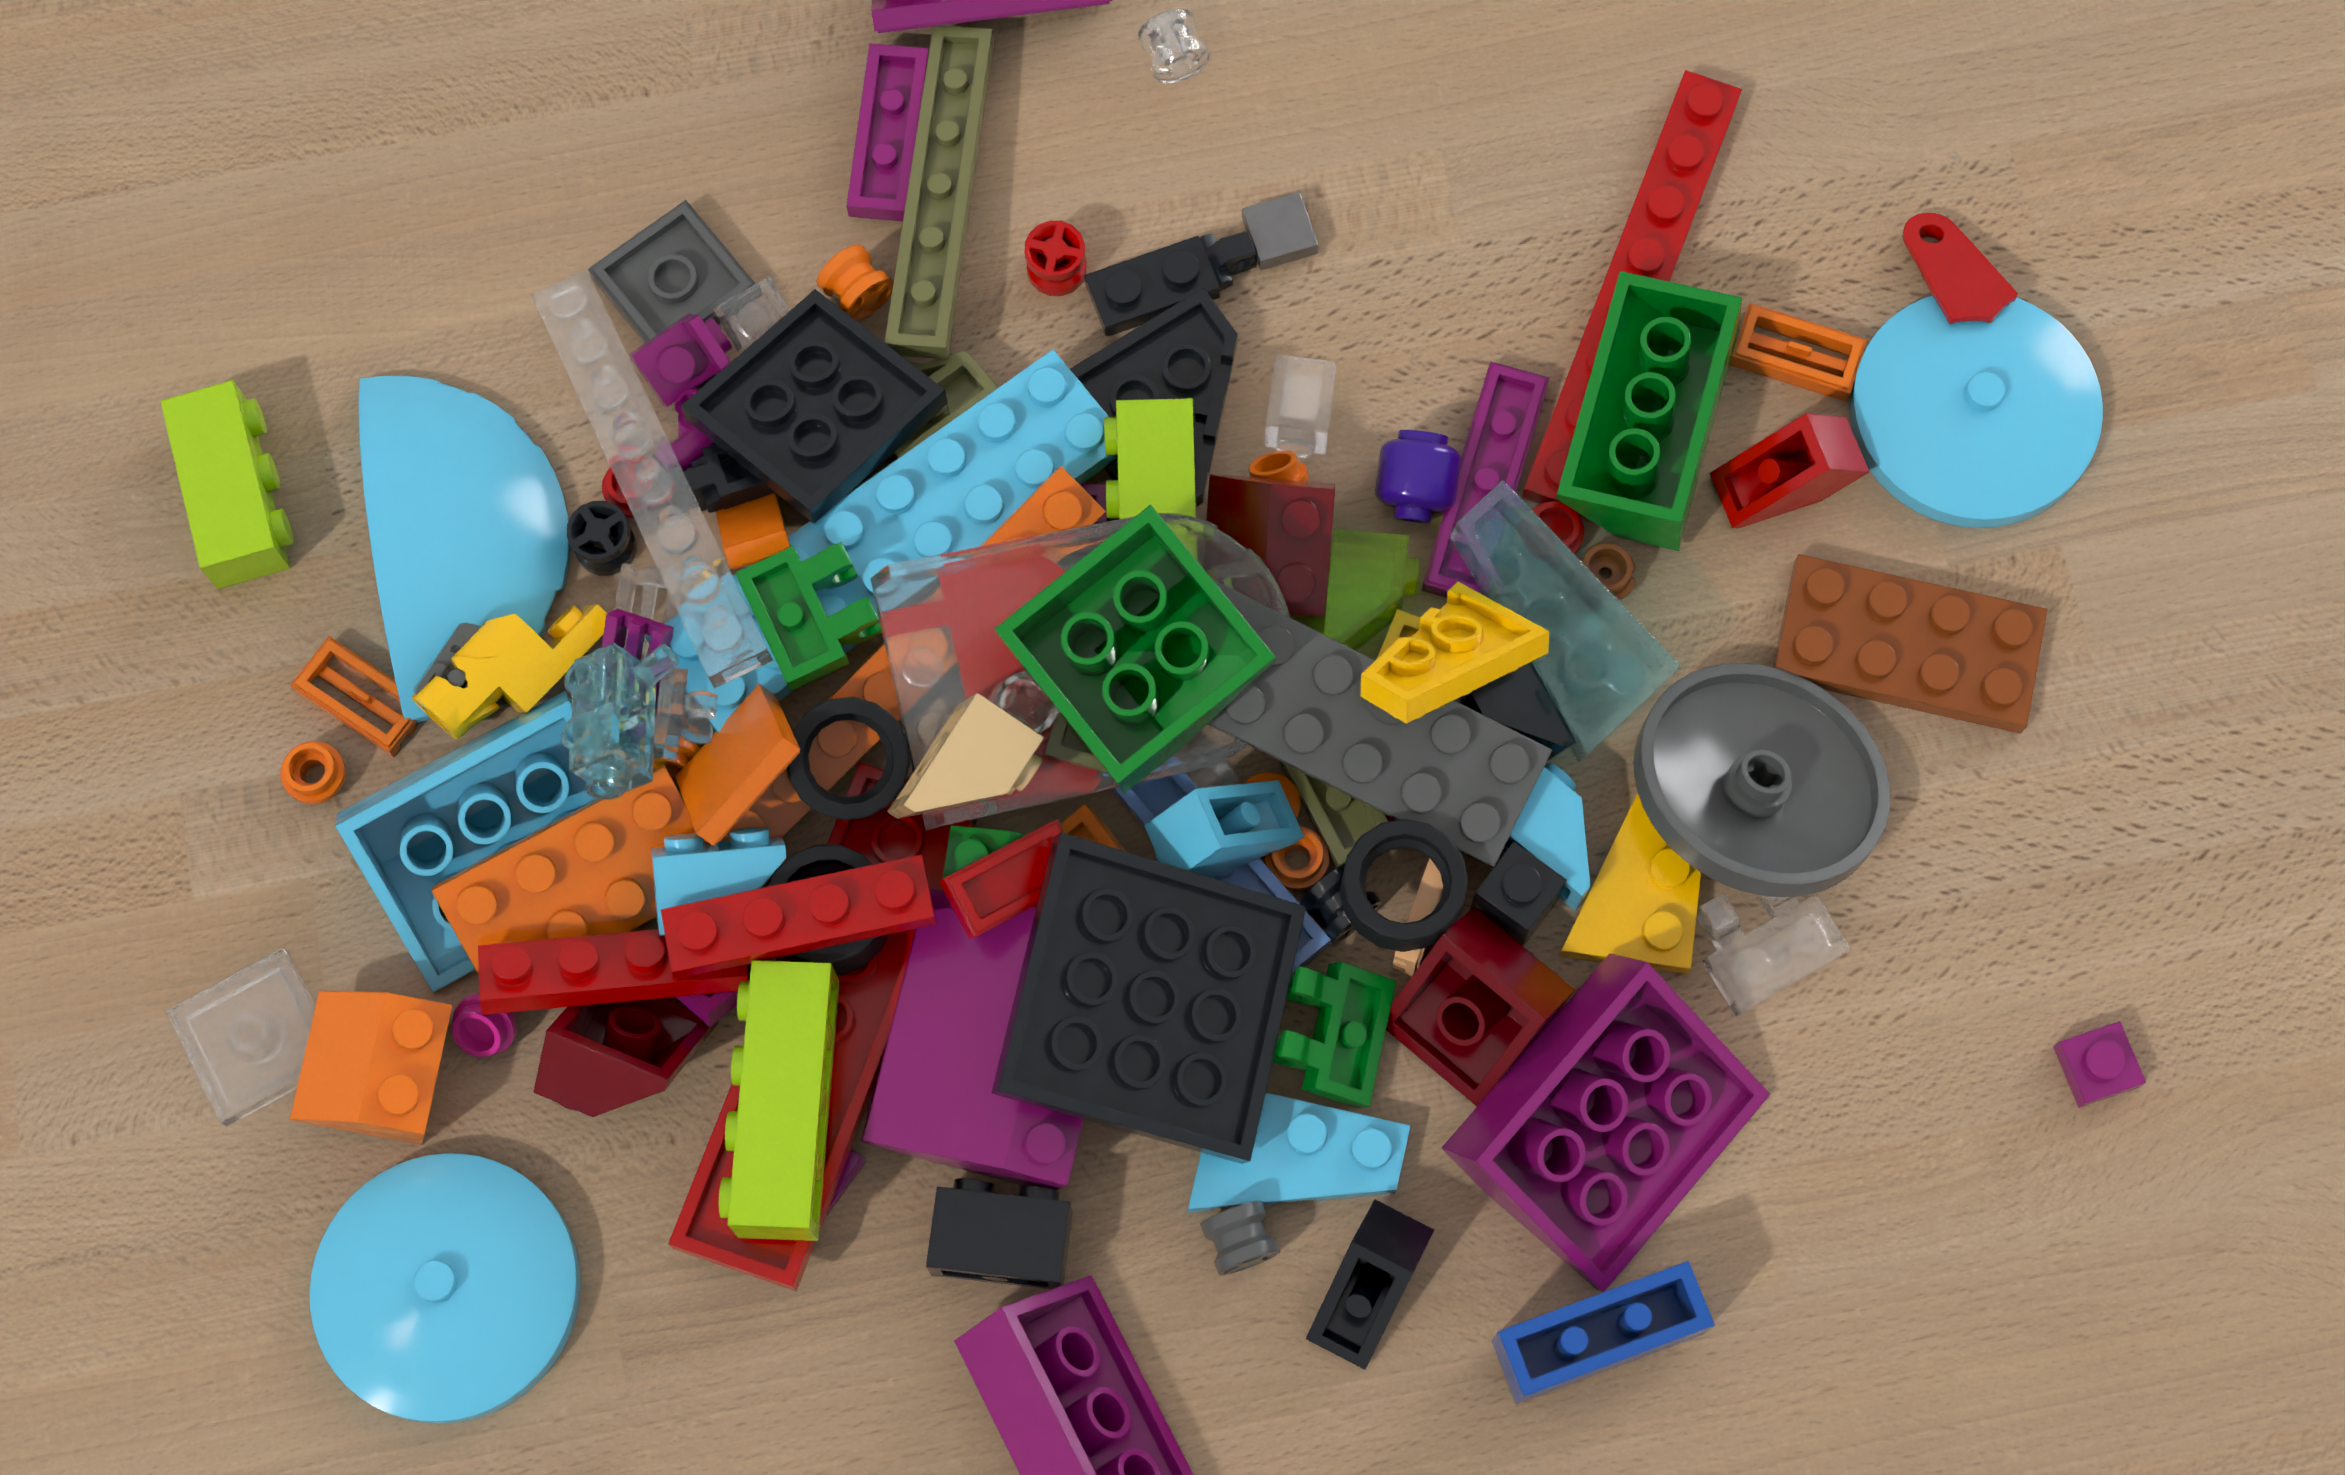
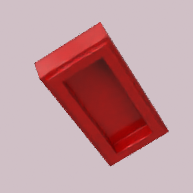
(1001, 881)

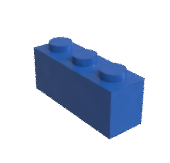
(1602, 1332)

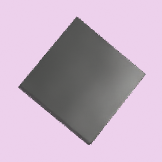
(669, 272)

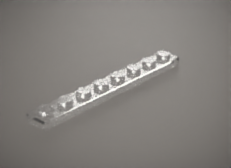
(652, 480)

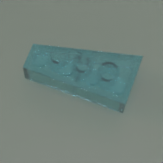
(1598, 652)

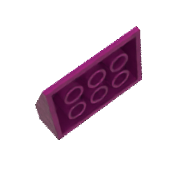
(945, 1055)
(1607, 1119)

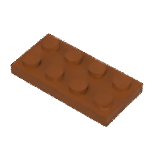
(1911, 643)

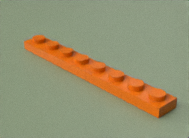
(1053, 507)

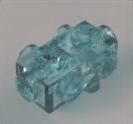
(614, 718)

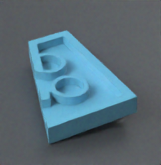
(1305, 1155)

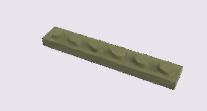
(940, 192)

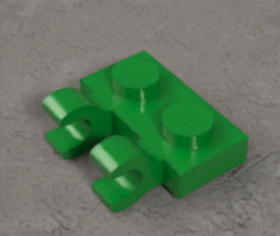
(793, 619)
(1347, 1033)

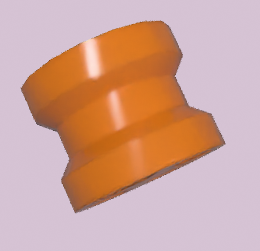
(855, 282)

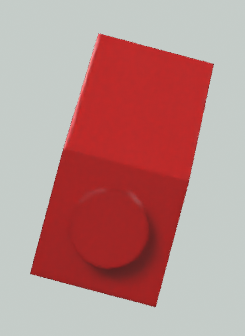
(1790, 469)

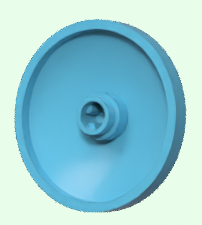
(1976, 414)
(445, 1288)

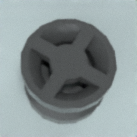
(1240, 1238)

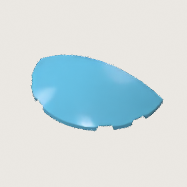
(456, 518)

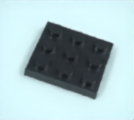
(814, 405)

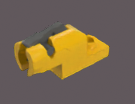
(502, 662)

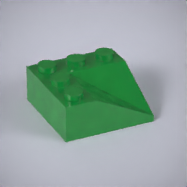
(1136, 647)

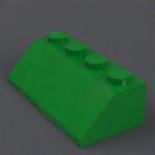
(1650, 408)

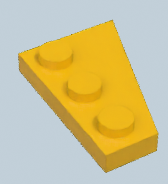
(1451, 655)
(1639, 902)

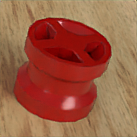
(1045, 248)

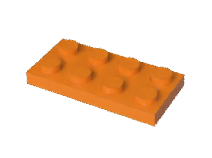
(571, 876)

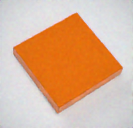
(737, 765)

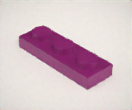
(886, 131)

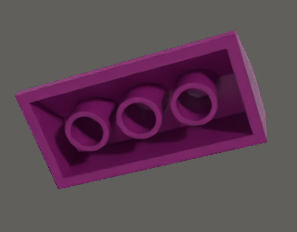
(1068, 1388)

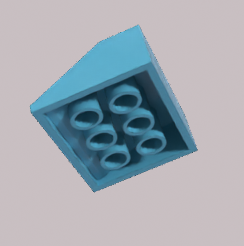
(454, 818)

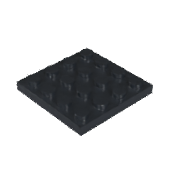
(1150, 999)

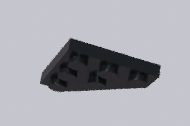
(1171, 356)

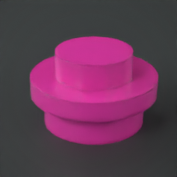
(480, 1033)

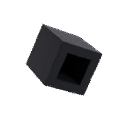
(1519, 893)

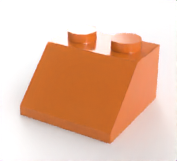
(371, 1064)

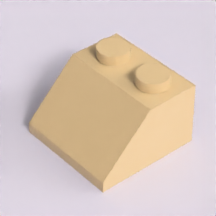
(971, 761)

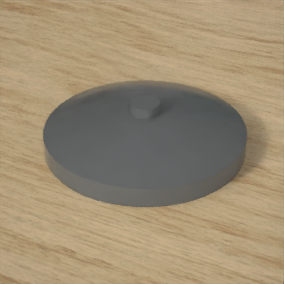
(1761, 780)

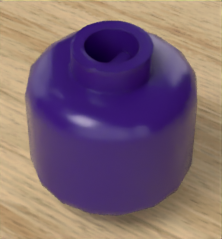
(1418, 475)

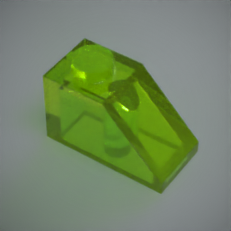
(1366, 584)

